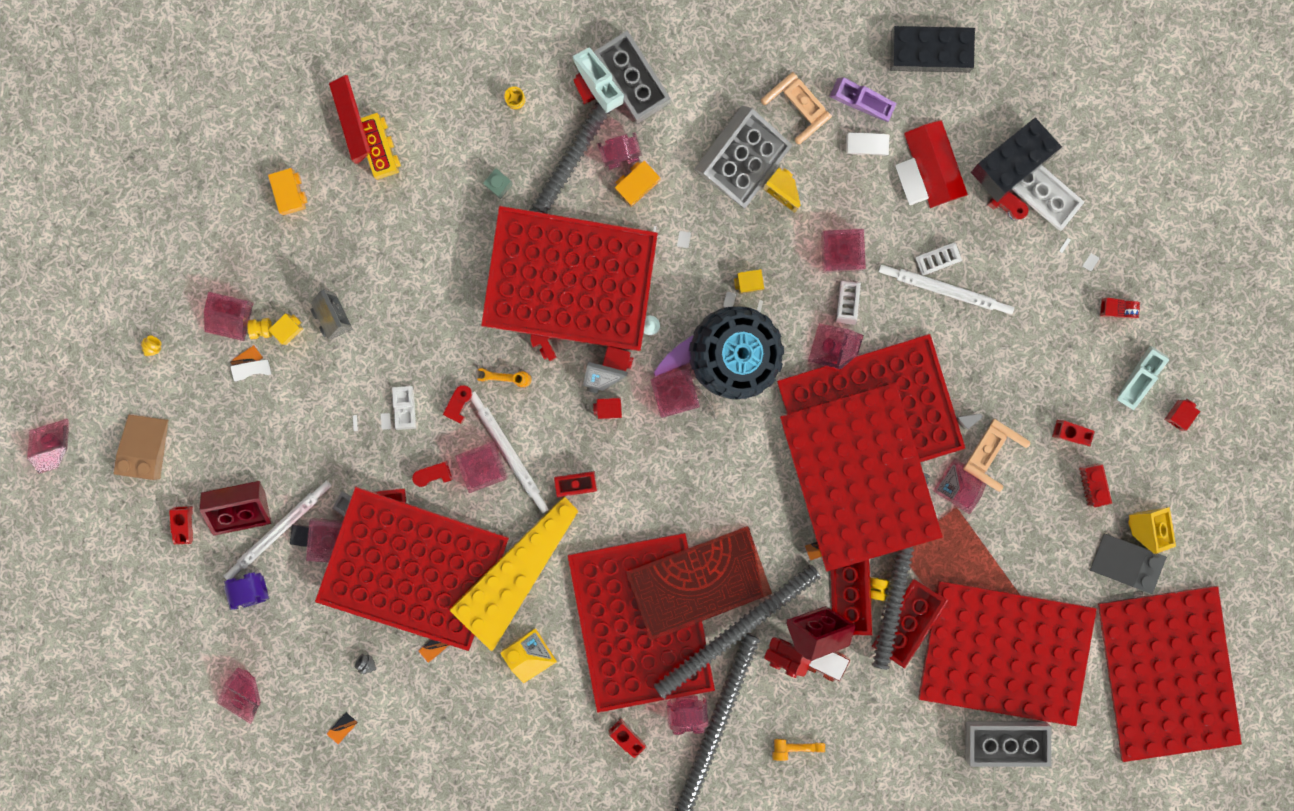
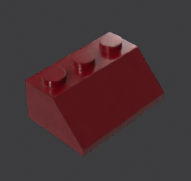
(235, 508)
(820, 633)

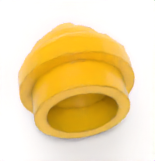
(151, 346)

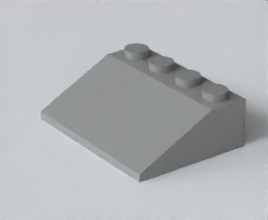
(743, 156)

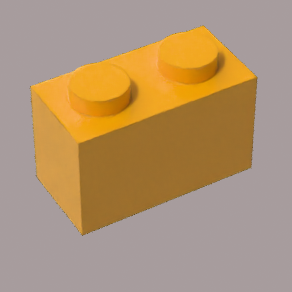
(637, 183)
(287, 191)

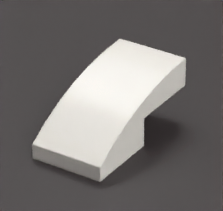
(867, 144)
(912, 181)
(404, 407)

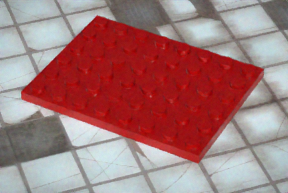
(569, 279)
(919, 382)
(861, 477)
(407, 566)
(615, 639)
(1008, 654)
(1169, 673)

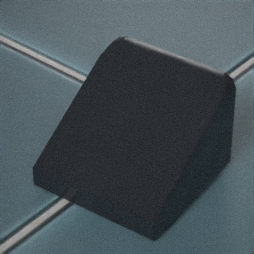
(299, 535)

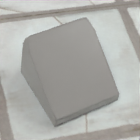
(968, 420)
(342, 503)

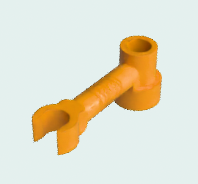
(526, 377)
(781, 749)

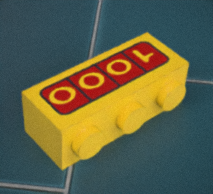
(381, 159)

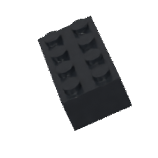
(932, 49)
(1016, 159)

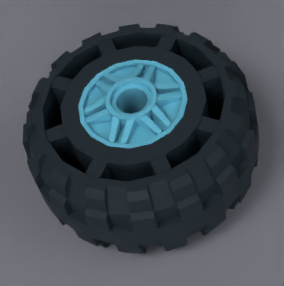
(716, 348)

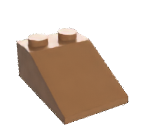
(141, 448)

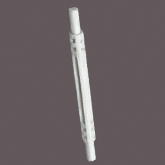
(946, 289)
(509, 453)
(301, 508)

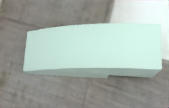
(598, 80)
(1142, 377)

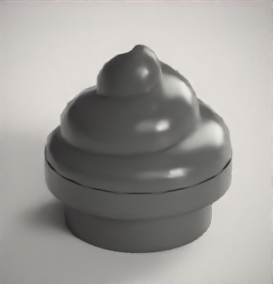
(365, 664)

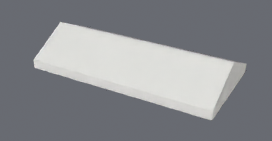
(1049, 197)

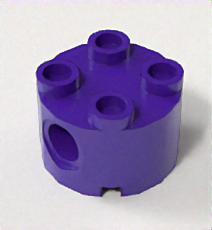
(246, 591)

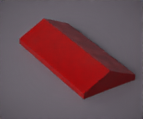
(350, 119)
(936, 163)
(853, 595)
(917, 616)

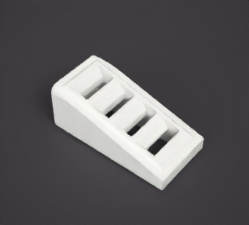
(955, 253)
(847, 319)

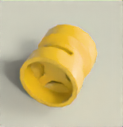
(511, 97)
(259, 328)
(880, 584)

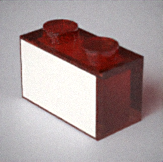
(831, 665)

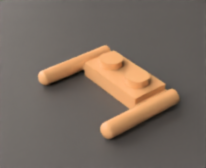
(803, 100)
(988, 449)

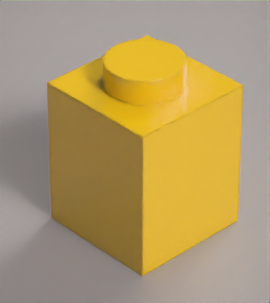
(749, 281)
(286, 328)

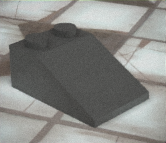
(330, 314)
(1128, 563)

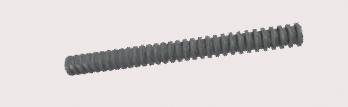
(570, 160)
(893, 606)
(736, 631)
(718, 723)

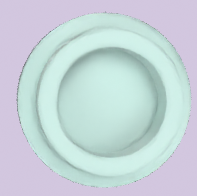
(652, 325)

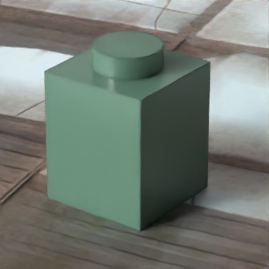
(498, 183)

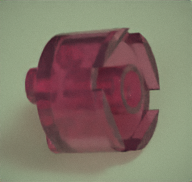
(620, 150)
(687, 715)

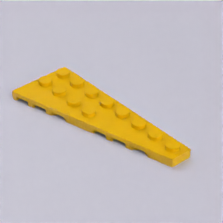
(500, 592)

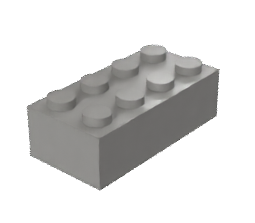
(633, 77)
(1008, 743)

